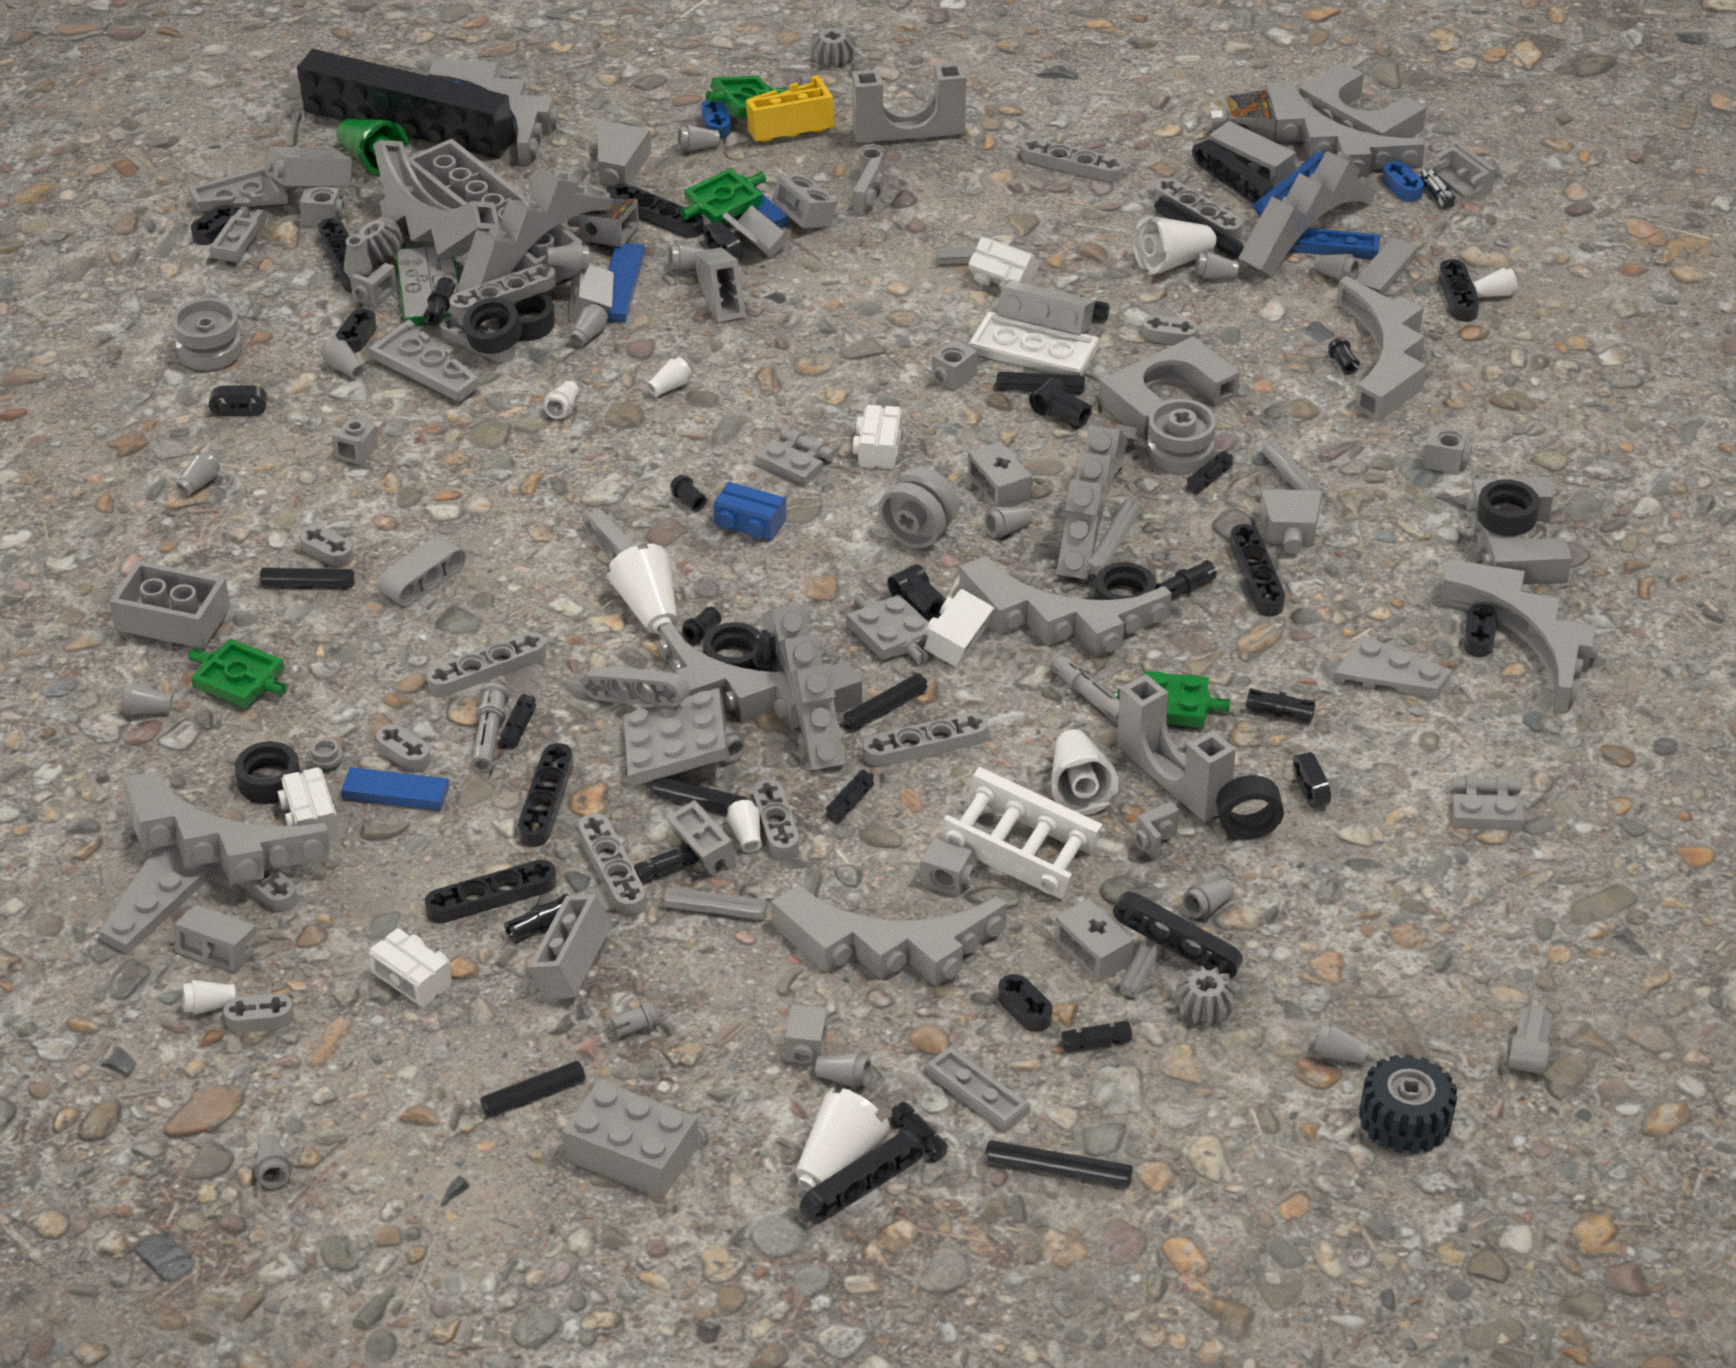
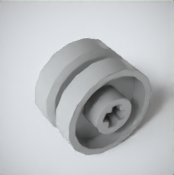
(207, 334)
(1181, 436)
(918, 507)

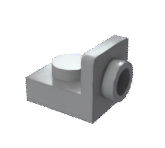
(376, 287)
(1156, 826)

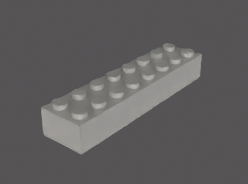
(459, 177)

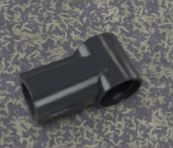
(1055, 399)
(916, 589)

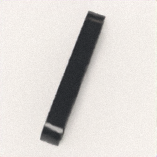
(1210, 158)
(657, 208)
(335, 255)
(1257, 569)
(545, 794)
(492, 895)
(1131, 911)
(862, 1176)

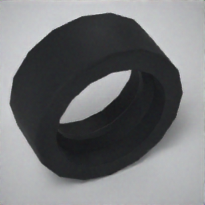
(536, 326)
(492, 342)
(1505, 522)
(1123, 575)
(732, 635)
(259, 756)
(1254, 824)

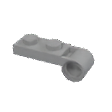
(871, 178)

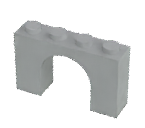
(1343, 85)
(940, 117)
(1185, 363)
(1541, 559)
(1147, 742)

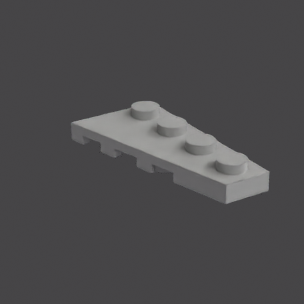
(421, 360)
(153, 896)

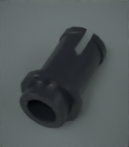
(1340, 351)
(683, 488)
(696, 628)

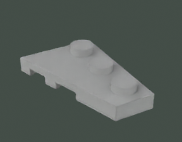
(239, 190)
(1388, 666)

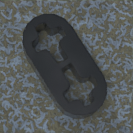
(208, 227)
(718, 236)
(358, 329)
(238, 400)
(1482, 630)
(1311, 779)
(1029, 999)

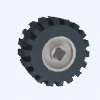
(1408, 1104)

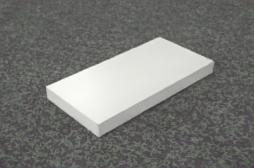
(1033, 345)

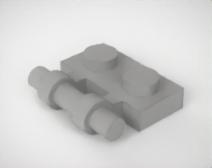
(791, 463)
(1487, 811)

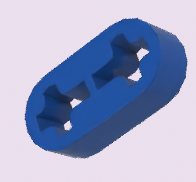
(716, 117)
(1402, 181)

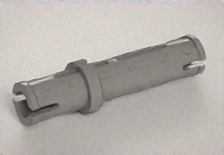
(1080, 681)

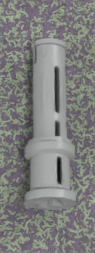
(490, 717)

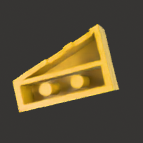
(790, 112)

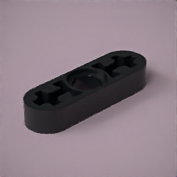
(1457, 298)

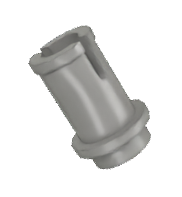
(635, 1020)

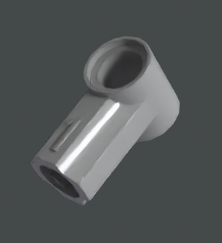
(1531, 1043)

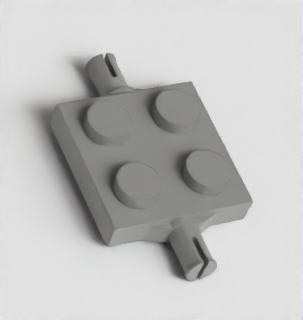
(889, 627)

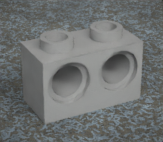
(804, 201)

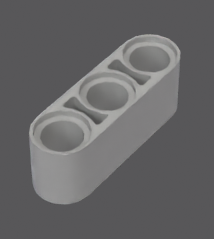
(421, 571)

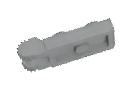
(237, 234)

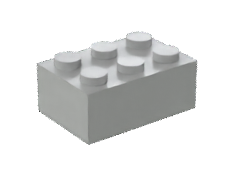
(170, 604)
(631, 1139)

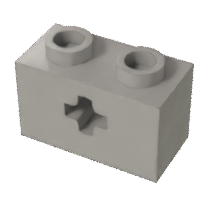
(999, 475)
(1094, 940)

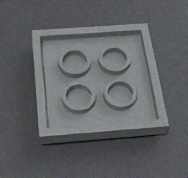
(675, 738)

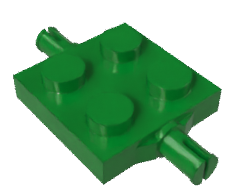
(736, 90)
(723, 194)
(237, 673)
(1187, 698)

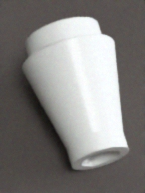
(1496, 284)
(670, 376)
(560, 401)
(745, 823)
(205, 996)

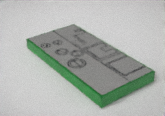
(418, 276)

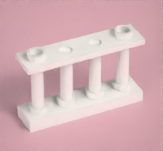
(1032, 810)

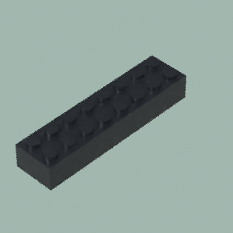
(419, 103)

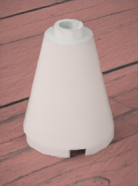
(1170, 243)
(646, 585)
(1082, 774)
(840, 1135)

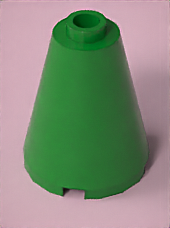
(360, 134)

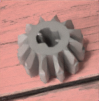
(832, 46)
(381, 238)
(1205, 995)

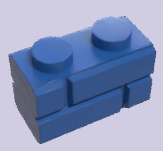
(750, 511)

